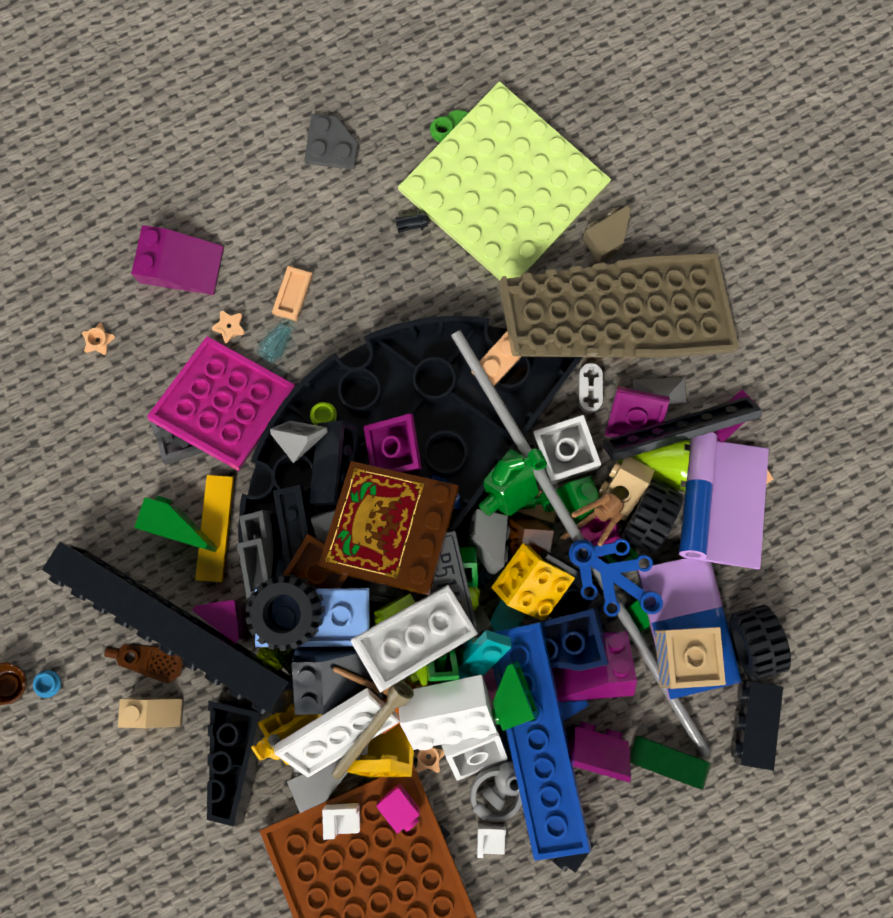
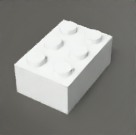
(448, 713)

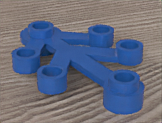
(611, 573)

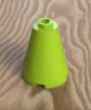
(669, 464)

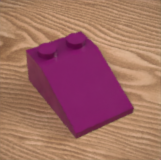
(176, 261)
(606, 681)
(599, 751)

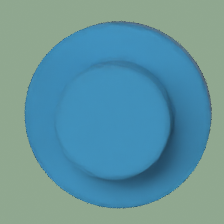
(47, 684)

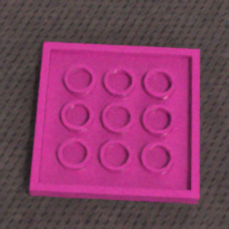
(221, 403)

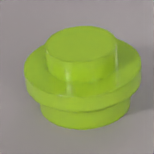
(323, 413)

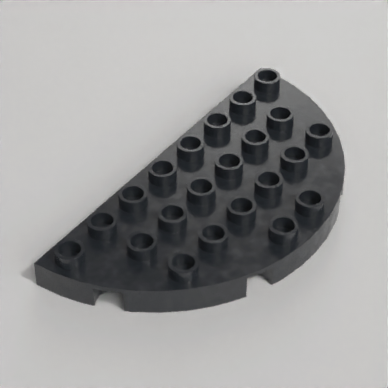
(419, 373)

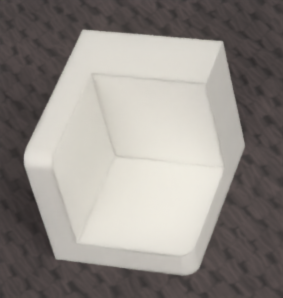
(340, 819)
(490, 839)

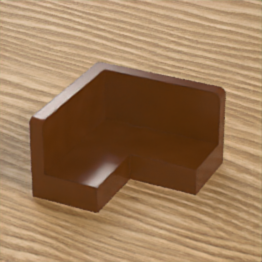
(530, 532)

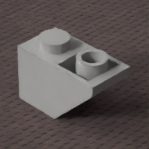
(489, 538)

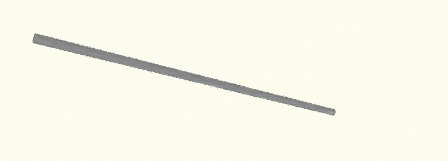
(575, 534)

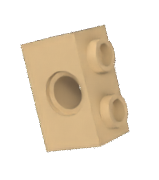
(635, 479)

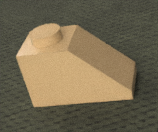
(149, 712)

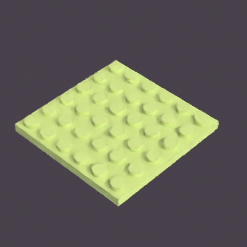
(504, 184)

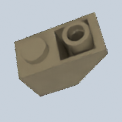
(608, 235)

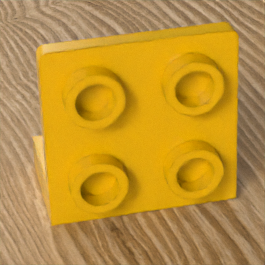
(532, 583)
(387, 756)

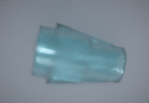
(274, 343)

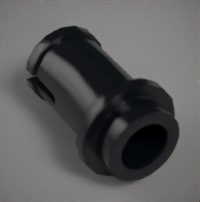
(411, 222)

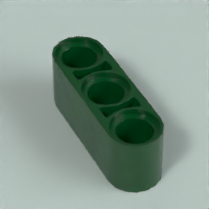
(669, 762)

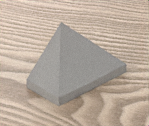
(670, 387)
(297, 437)

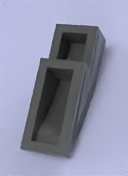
(258, 548)

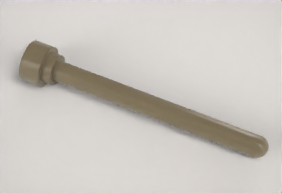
(398, 696)

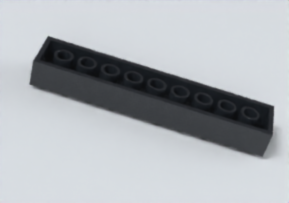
(171, 627)

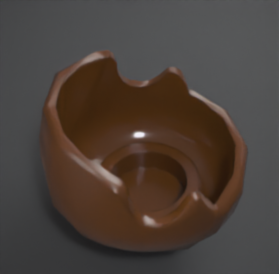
(12, 683)

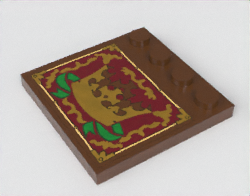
(389, 528)

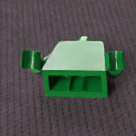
(513, 484)

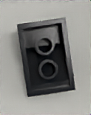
(315, 683)

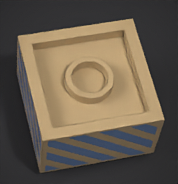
(690, 657)

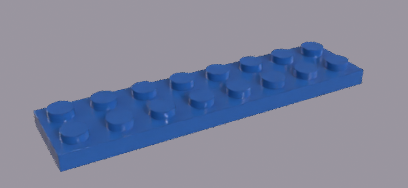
(543, 754)

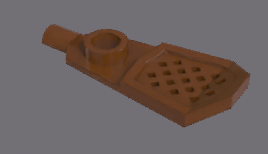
(143, 660)

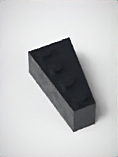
(231, 760)

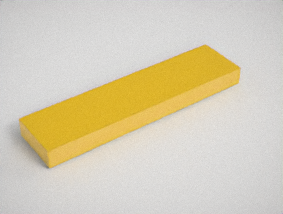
(215, 526)

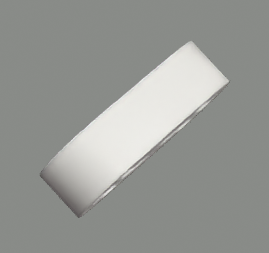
(584, 388)

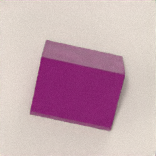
(393, 444)
(227, 618)

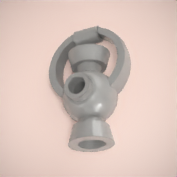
(505, 783)

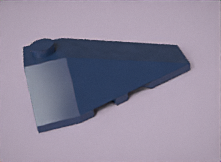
(576, 640)

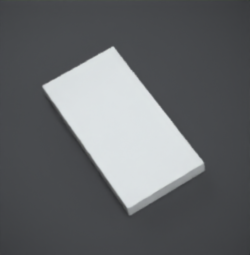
(413, 638)
(332, 734)

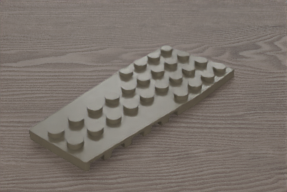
(621, 309)

